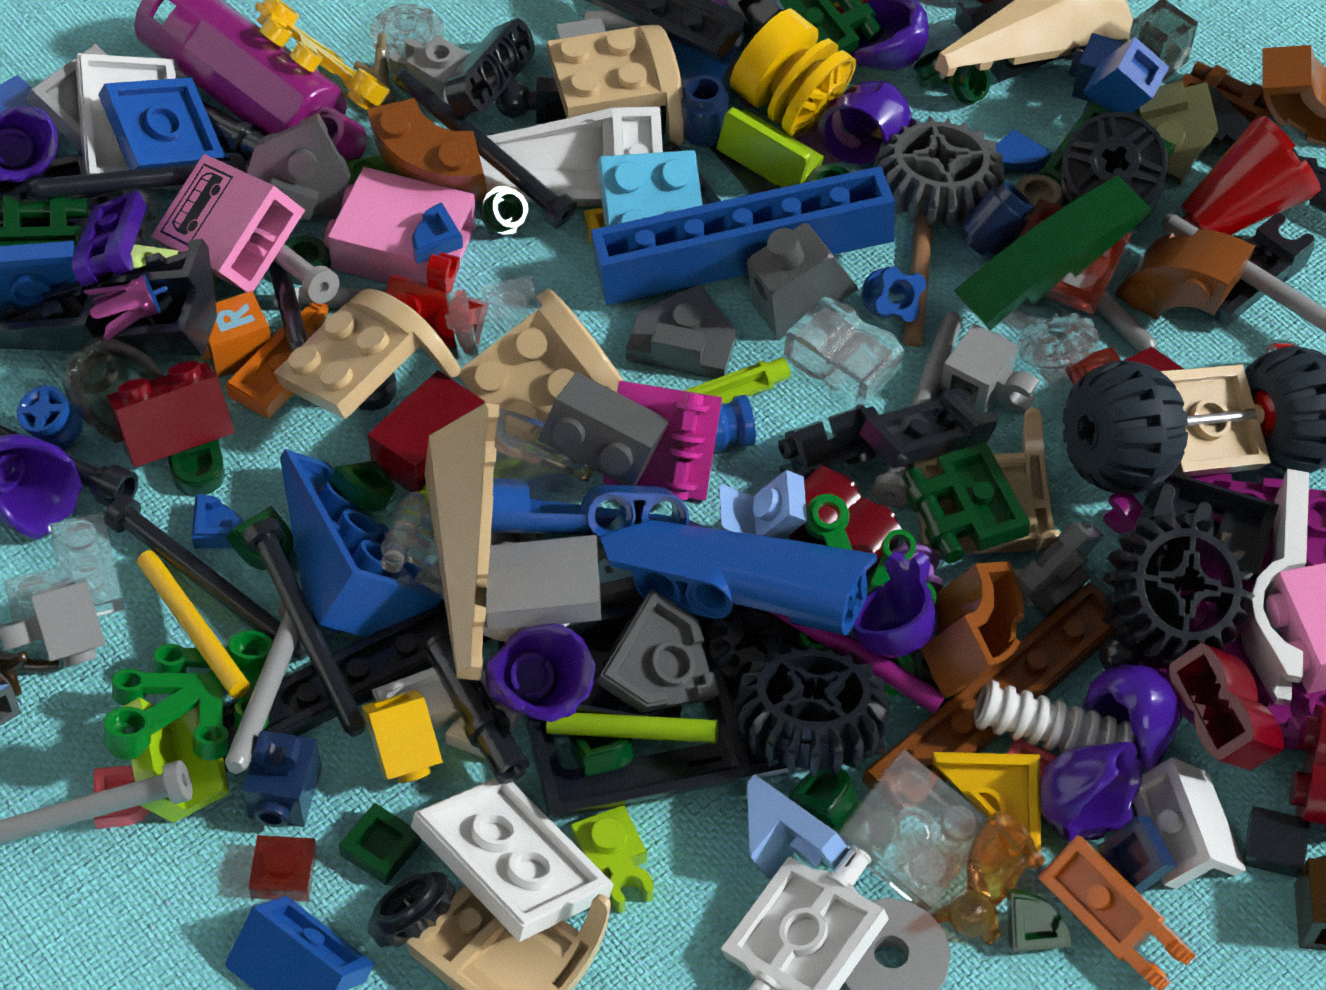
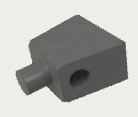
(794, 276)

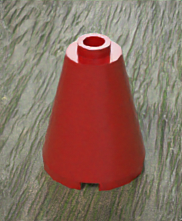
(1251, 182)

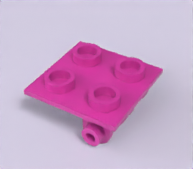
(688, 444)

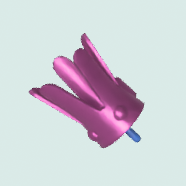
(135, 297)

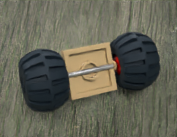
(1142, 424)

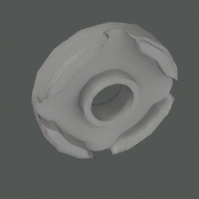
(919, 939)

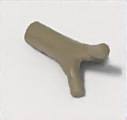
(381, 67)

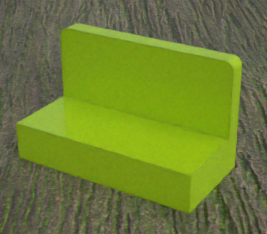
(766, 149)
(173, 744)

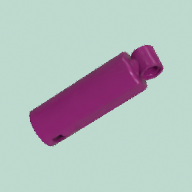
(247, 70)

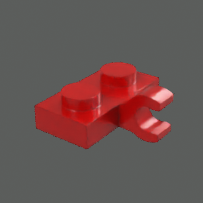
(430, 298)

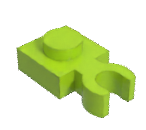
(616, 850)

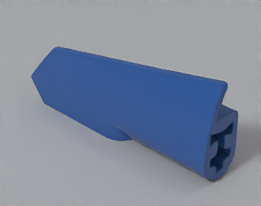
(517, 513)
(715, 569)

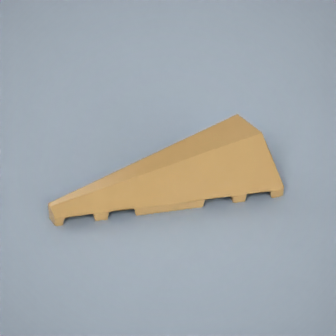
(1036, 32)
(461, 507)

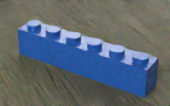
(719, 237)

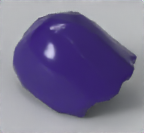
(903, 37)
(26, 143)
(35, 485)
(541, 672)
(1144, 700)
(1091, 789)

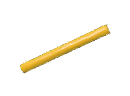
(193, 624)

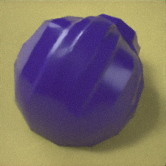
(899, 612)

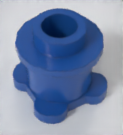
(902, 296)

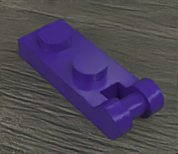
(108, 238)

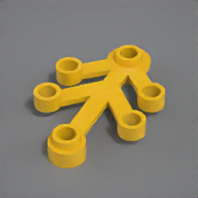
(278, 26)

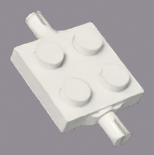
(807, 927)

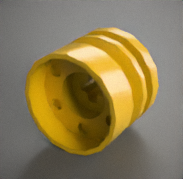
(792, 72)

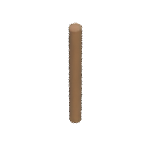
(919, 264)

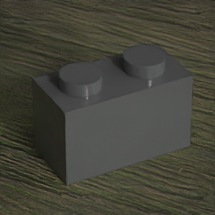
(603, 430)

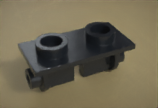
(811, 448)

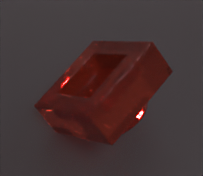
(283, 868)

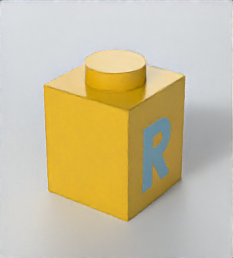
(402, 736)

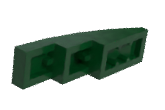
(1051, 250)

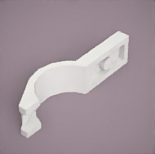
(1273, 658)

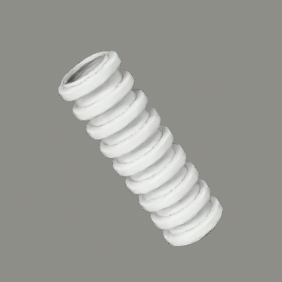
(1045, 721)

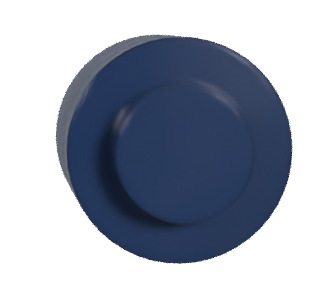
(704, 110)
(996, 219)

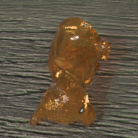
(993, 865)

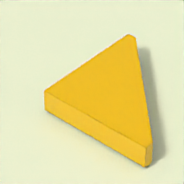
(997, 784)

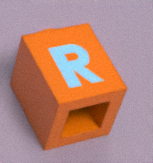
(236, 334)

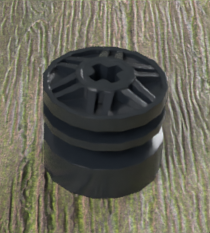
(1113, 138)

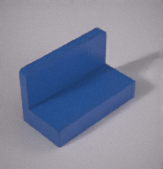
(294, 951)

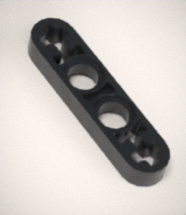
(489, 68)

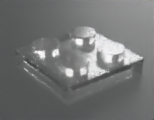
(913, 830)

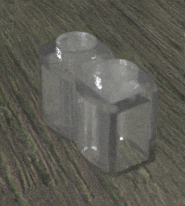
(843, 351)

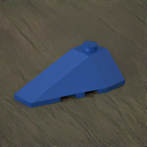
(343, 556)

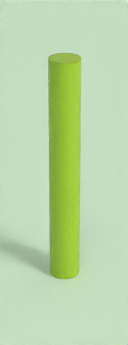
(636, 727)

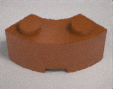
(1296, 89)
(425, 151)
(1185, 272)
(975, 625)

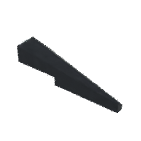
(180, 328)

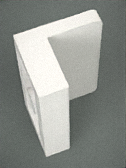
(1189, 821)

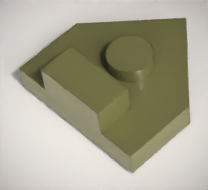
(1184, 119)

